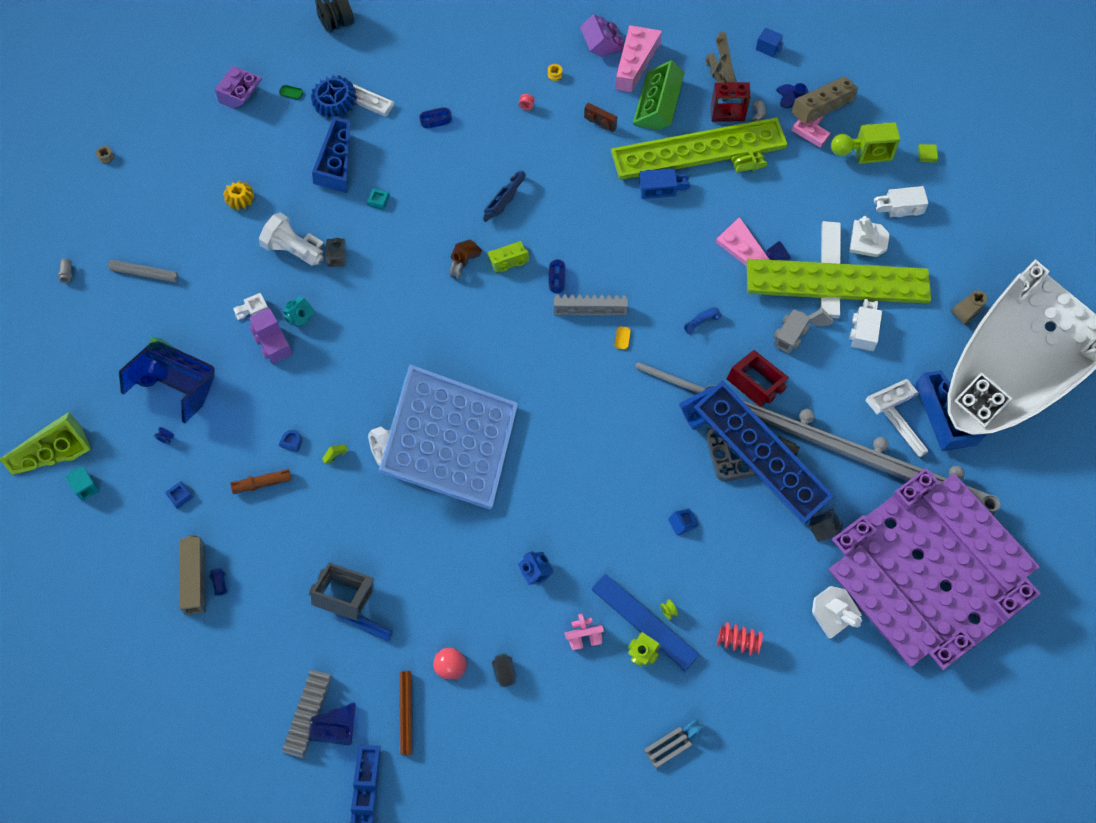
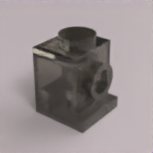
(336, 252)

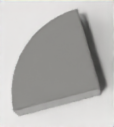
(820, 318)

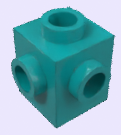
(298, 311)

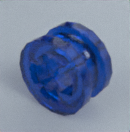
(164, 435)

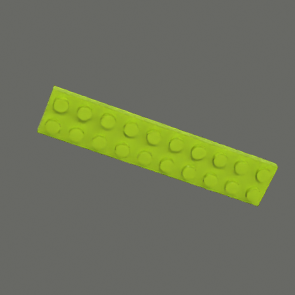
(698, 148)
(838, 281)

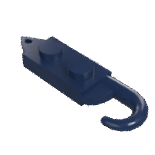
(504, 196)

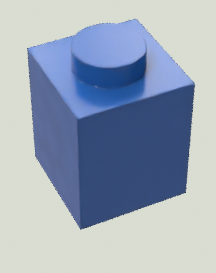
(769, 42)

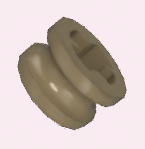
(106, 158)

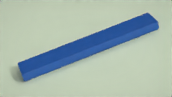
(645, 622)

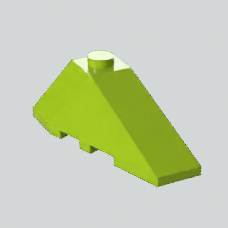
(53, 444)

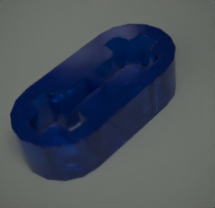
(435, 117)
(556, 276)

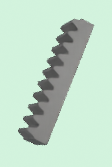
(589, 306)
(310, 705)

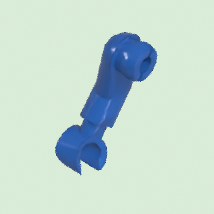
(698, 320)

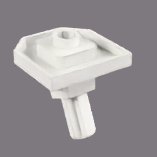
(868, 238)
(835, 611)

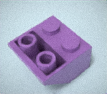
(602, 36)
(236, 87)

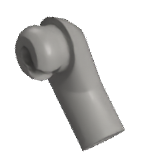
(759, 106)

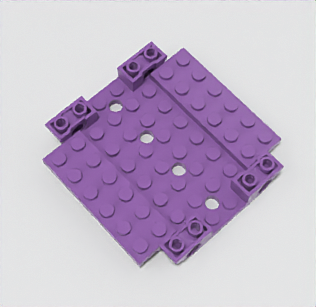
(958, 546)

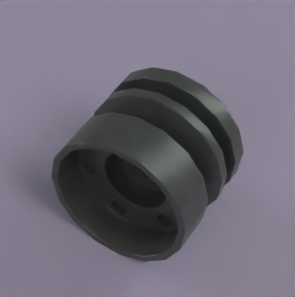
(334, 11)

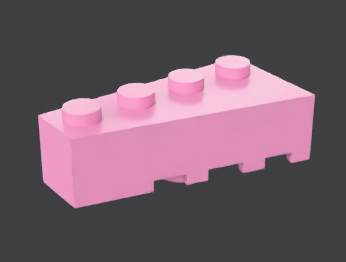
(636, 54)

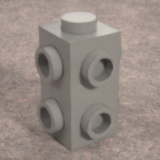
(793, 327)

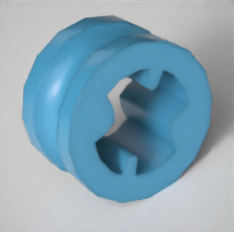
(693, 728)

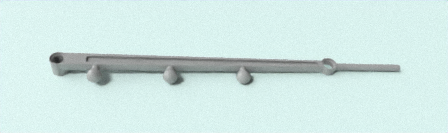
(839, 445)

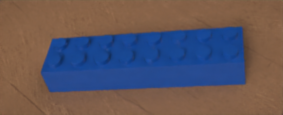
(763, 452)

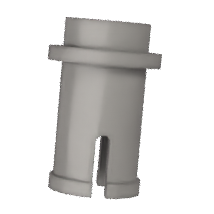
(65, 271)

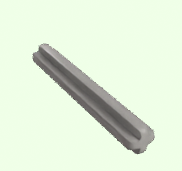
(144, 271)

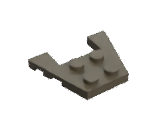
(723, 68)

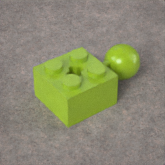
(872, 145)

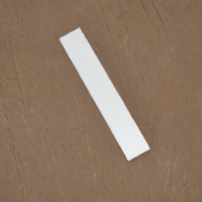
(830, 254)

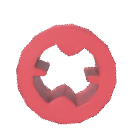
(526, 102)

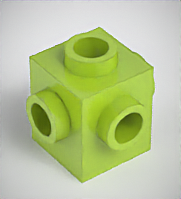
(641, 643)

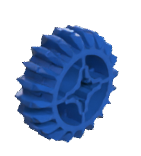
(323, 99)

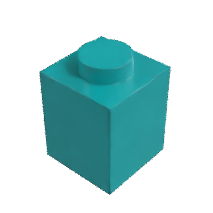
(82, 483)

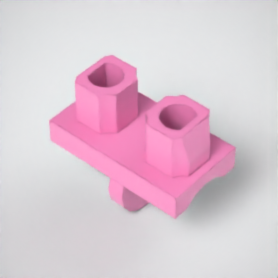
(575, 636)

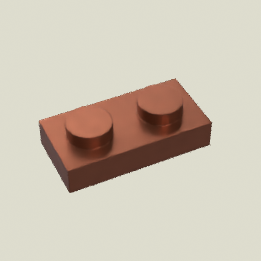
(600, 117)

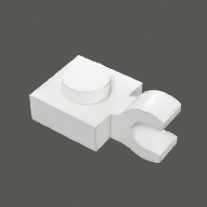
(252, 306)

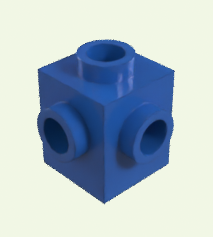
(535, 567)

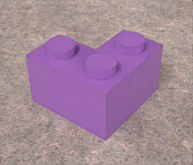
(268, 334)

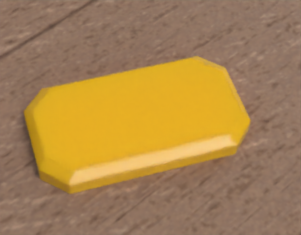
(622, 338)

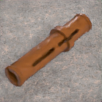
(253, 483)

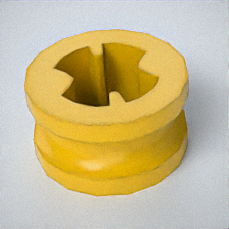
(557, 68)

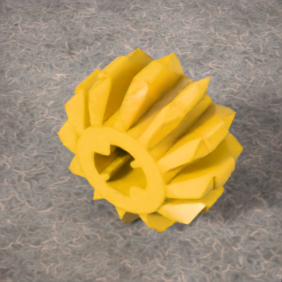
(238, 195)

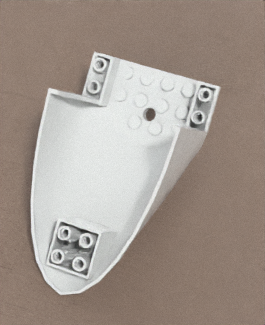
(1014, 363)

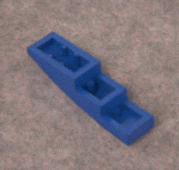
(365, 784)

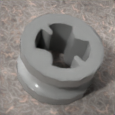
(456, 269)

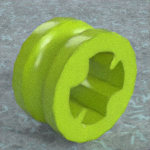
(669, 609)

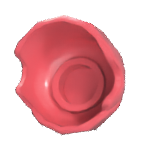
(450, 663)

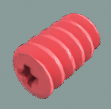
(740, 638)

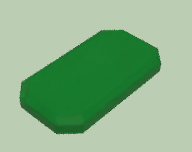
(291, 92)

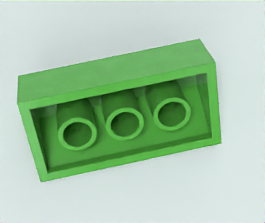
(659, 96)

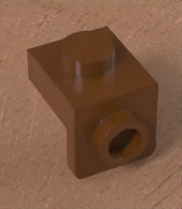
(464, 251)

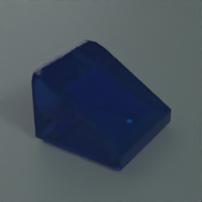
(778, 252)

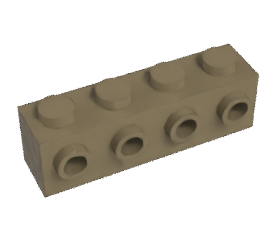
(824, 100)

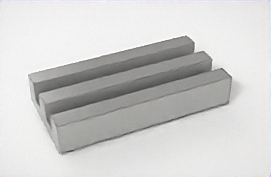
(683, 737)

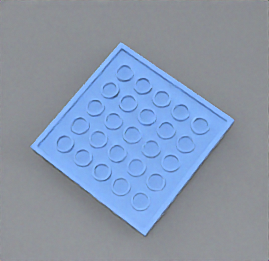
(449, 437)

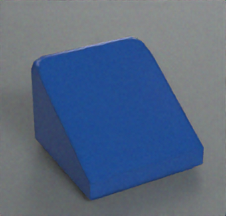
(682, 521)

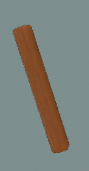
(405, 713)

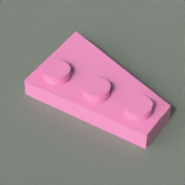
(740, 243)

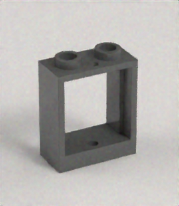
(347, 577)

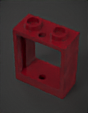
(736, 110)
(752, 389)

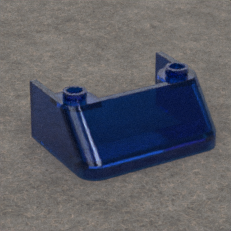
(172, 368)

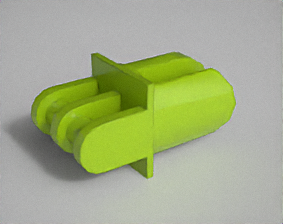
(749, 161)

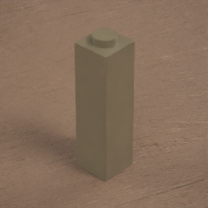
(191, 575)

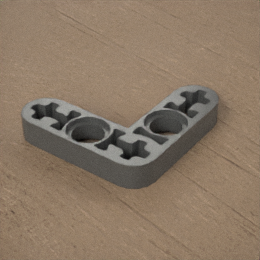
(726, 462)

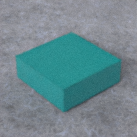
(378, 199)

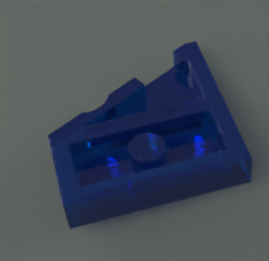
(333, 726)

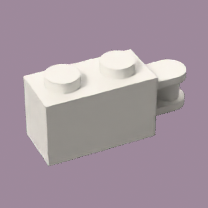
(903, 202)
(866, 326)

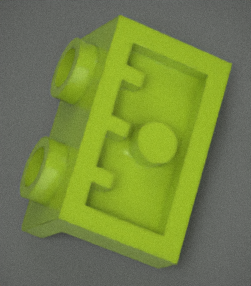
(508, 257)

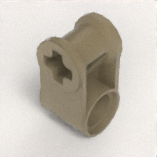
(970, 306)

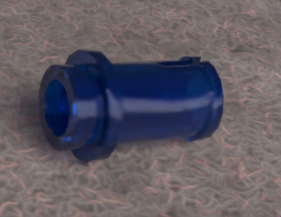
(218, 581)

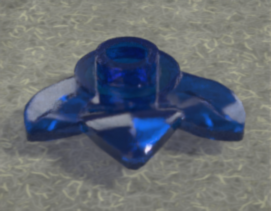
(790, 93)

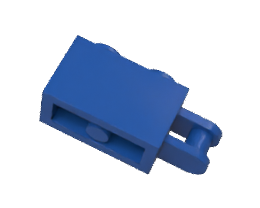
(662, 183)

